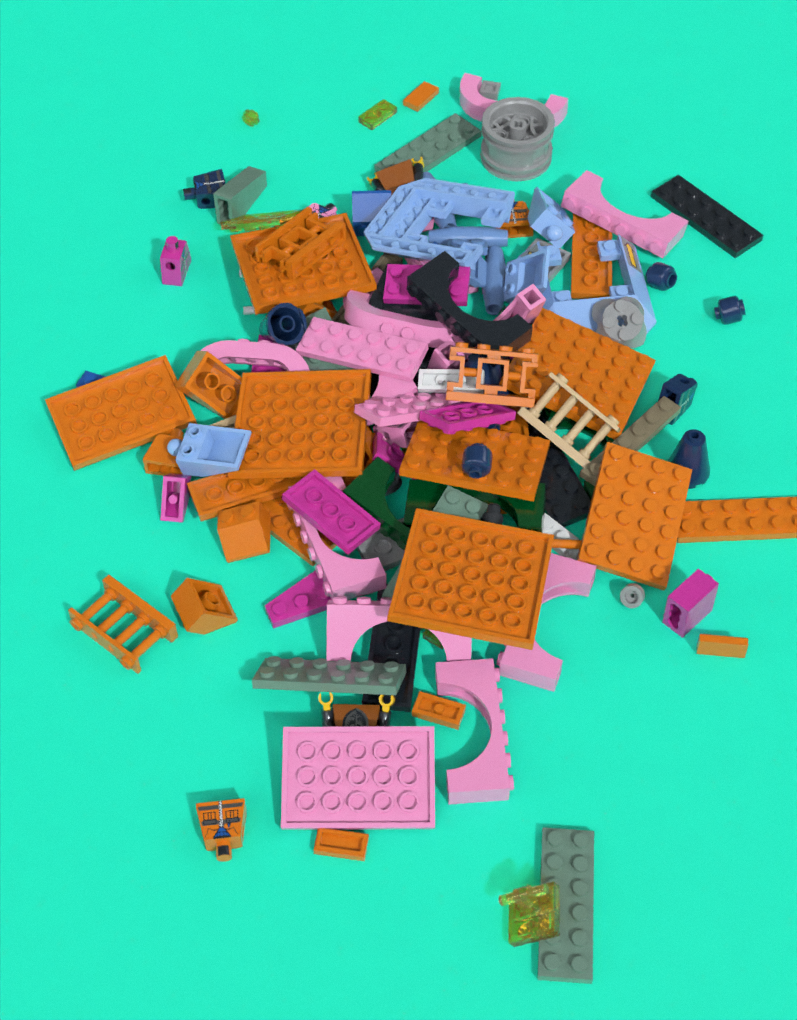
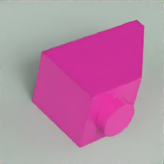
(174, 497)

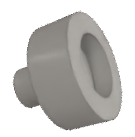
(632, 595)

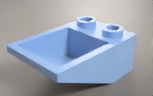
(549, 219)
(525, 272)
(209, 449)

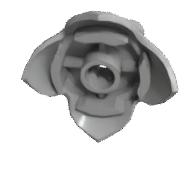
(630, 310)

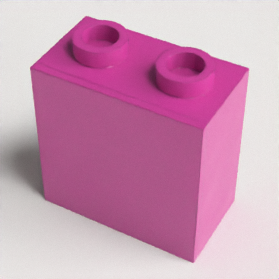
(690, 602)

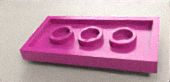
(396, 285)
(466, 416)
(331, 511)

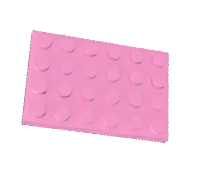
(358, 778)

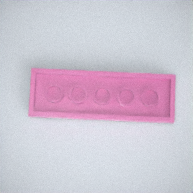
(362, 349)
(401, 409)

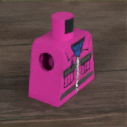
(174, 253)

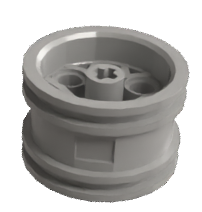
(517, 138)

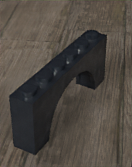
(431, 286)

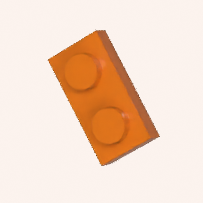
(438, 710)

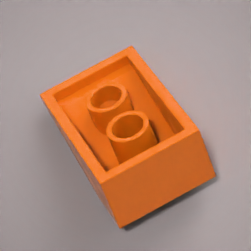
(211, 384)

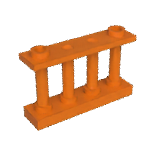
(129, 604)

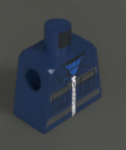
(204, 188)
(680, 391)

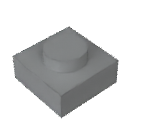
(490, 89)

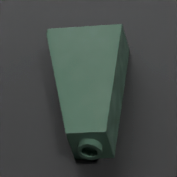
(239, 193)

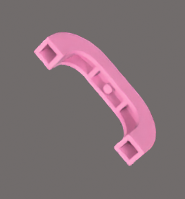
(475, 104)
(363, 315)
(257, 353)

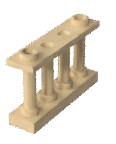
(566, 441)

